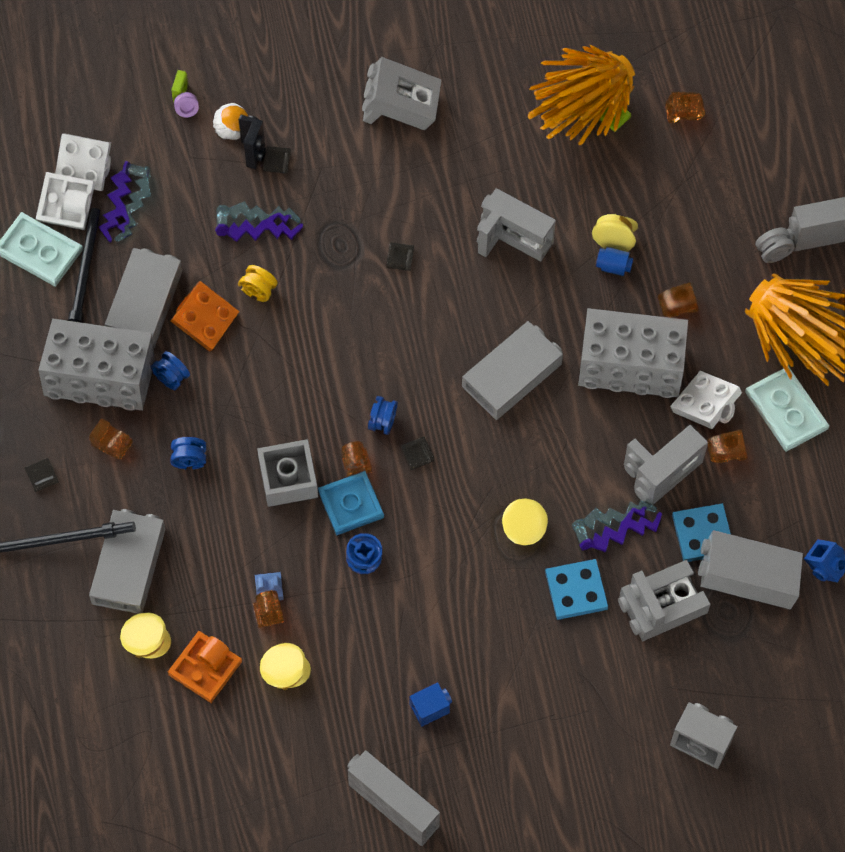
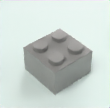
(287, 473)
(703, 734)

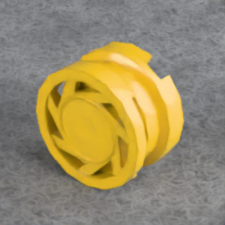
(258, 283)

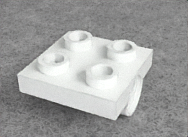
(84, 159)
(65, 201)
(707, 400)

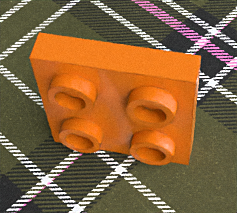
(204, 316)
(205, 666)

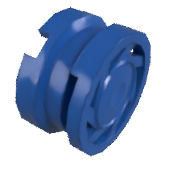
(170, 370)
(382, 415)
(188, 452)
(364, 553)

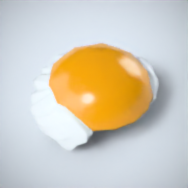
(227, 122)

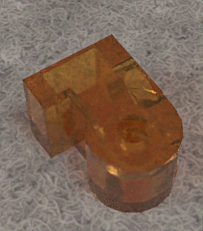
(684, 106)
(678, 300)
(110, 439)
(727, 447)
(355, 458)
(268, 609)

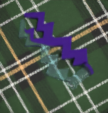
(124, 210)
(266, 223)
(601, 543)

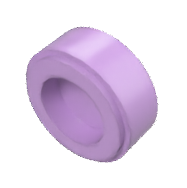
(186, 104)

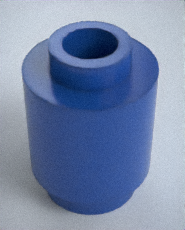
(614, 261)

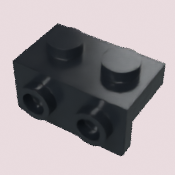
(253, 138)

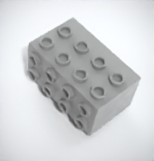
(633, 353)
(97, 364)

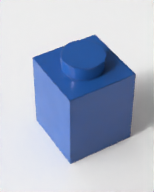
(430, 704)

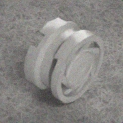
(775, 245)

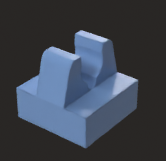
(269, 582)

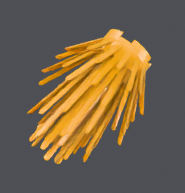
(599, 84)
(798, 319)

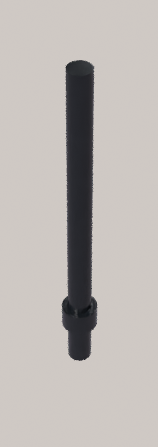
(76, 313)
(107, 530)

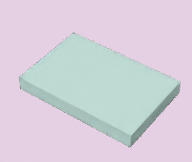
(39, 249)
(787, 409)

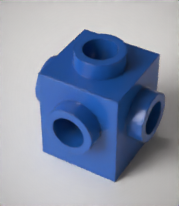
(826, 560)

